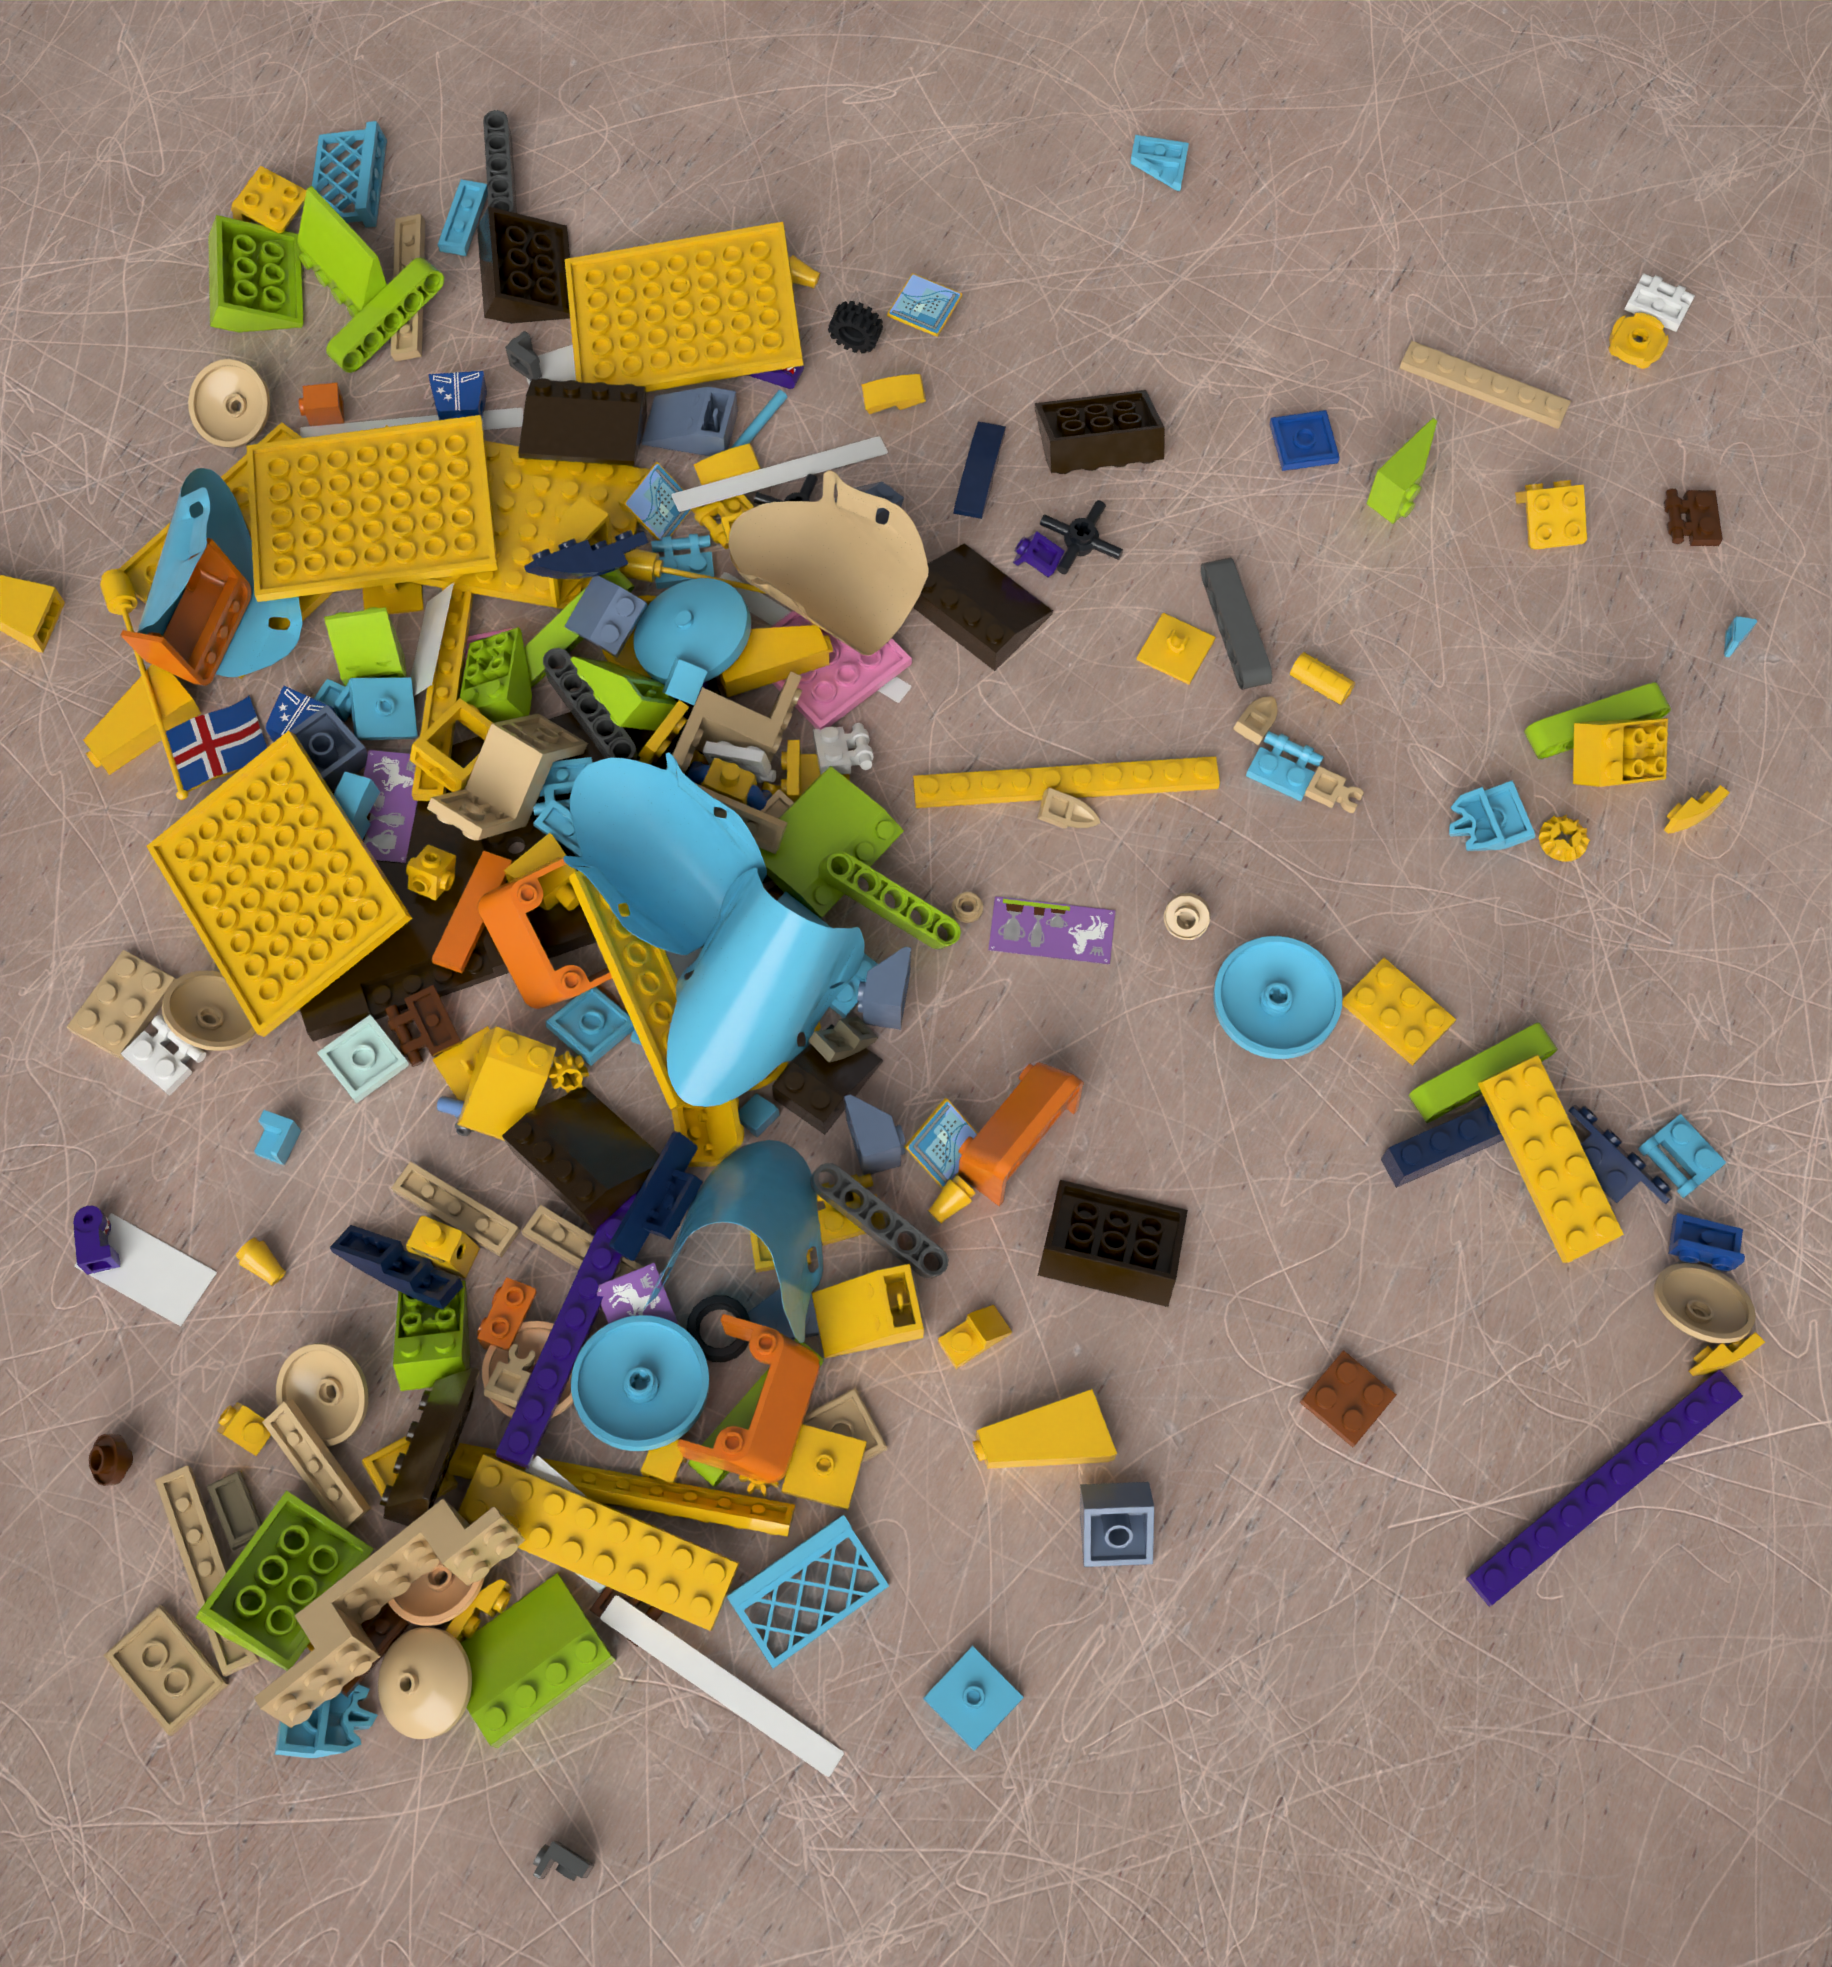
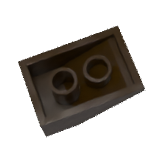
(817, 1087)

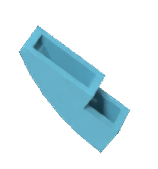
(356, 797)

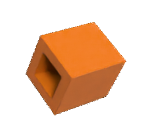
(322, 404)

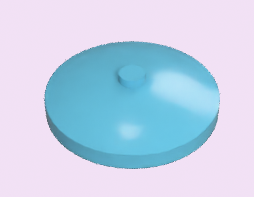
(695, 622)
(1277, 997)
(640, 1383)

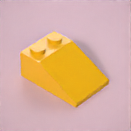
(583, 522)
(505, 1082)

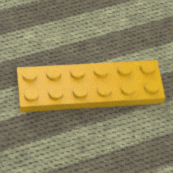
(1550, 1159)

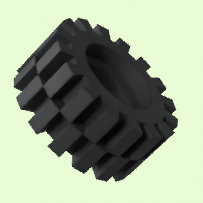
(855, 327)

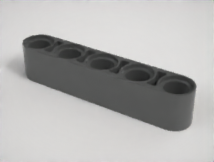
(499, 161)
(1236, 623)
(583, 700)
(895, 1223)

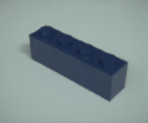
(1441, 1146)

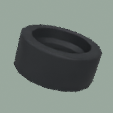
(710, 1304)

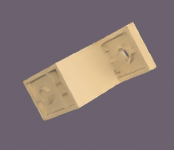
(721, 719)
(507, 776)

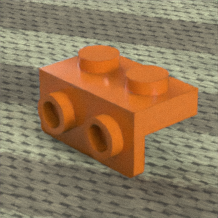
(507, 1315)

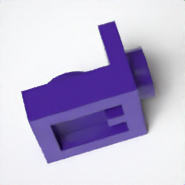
(1039, 553)

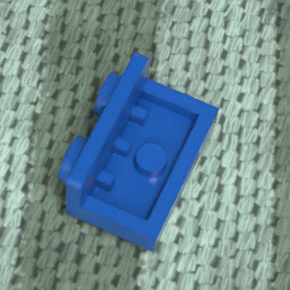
(1706, 1242)

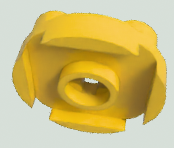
(1633, 352)

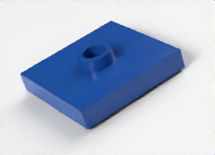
(1304, 440)

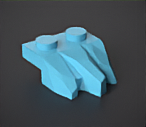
(1491, 818)
(328, 1728)

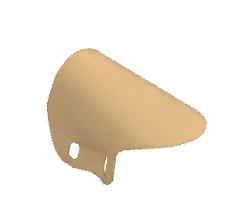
(835, 562)

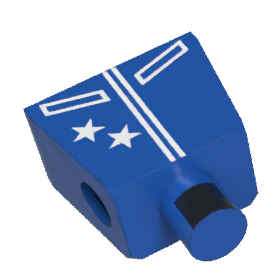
(458, 394)
(290, 711)

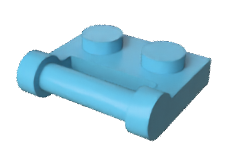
(1688, 1150)

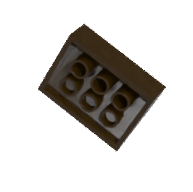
(522, 267)
(583, 422)
(1100, 431)
(979, 605)
(583, 1154)
(1113, 1243)
(430, 1448)

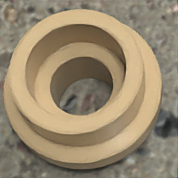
(970, 899)

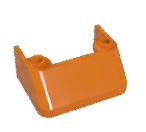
(202, 621)
(516, 941)
(1017, 1128)
(780, 1411)

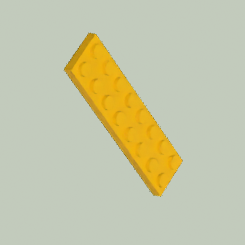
(640, 975)
(603, 1542)

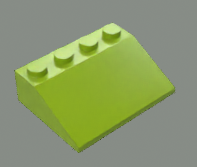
(338, 255)
(253, 277)
(826, 820)
(278, 1575)
(531, 1660)

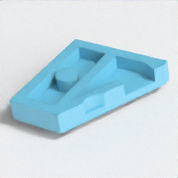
(1160, 159)

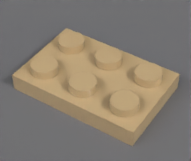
(121, 1004)

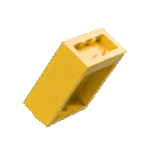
(437, 763)

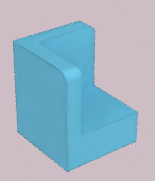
(684, 681)
(277, 1138)

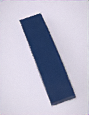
(979, 470)
(392, 1265)

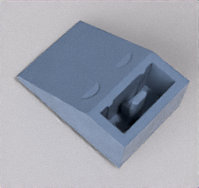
(692, 421)

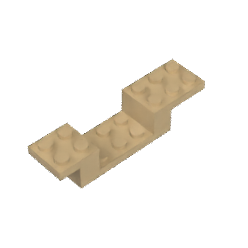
(336, 1615)

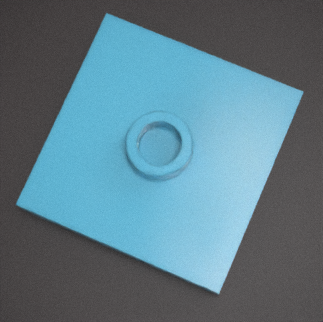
(383, 708)
(591, 1024)
(973, 1698)

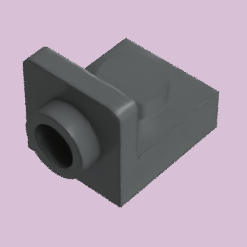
(522, 356)
(569, 1862)

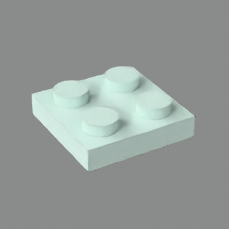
(363, 1058)

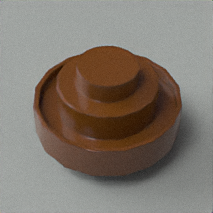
(110, 1459)

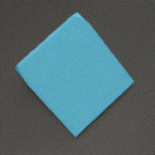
(1737, 633)
(758, 1114)

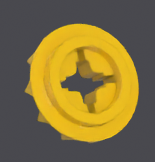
(1560, 849)

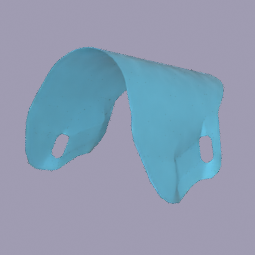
(211, 511)
(656, 835)
(753, 993)
(771, 1195)

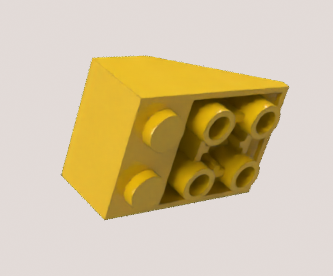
(1620, 751)
(868, 1312)

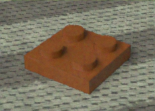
(1348, 1398)

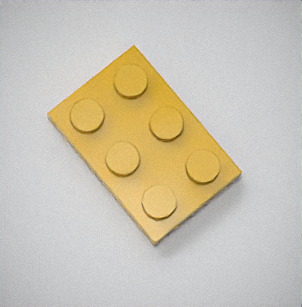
(1398, 1011)

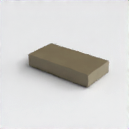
(235, 1509)

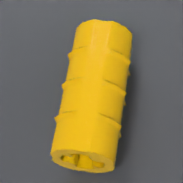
(1322, 678)

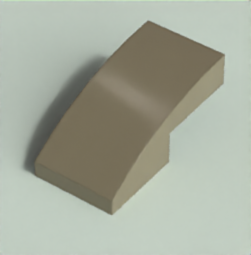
(844, 1040)

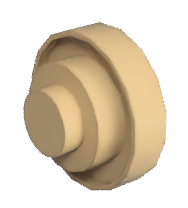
(1187, 916)

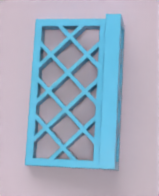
(367, 174)
(789, 1565)

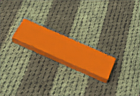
(466, 923)

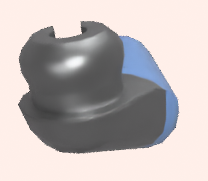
(453, 1107)

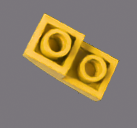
(897, 391)
(727, 464)
(1695, 811)
(1721, 1357)
(489, 1600)

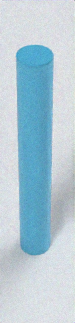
(762, 418)

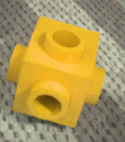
(431, 872)

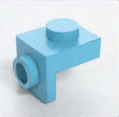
(336, 697)

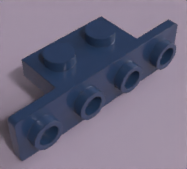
(1612, 1165)
(660, 1200)

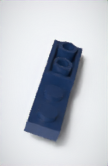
(585, 561)

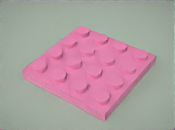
(847, 681)

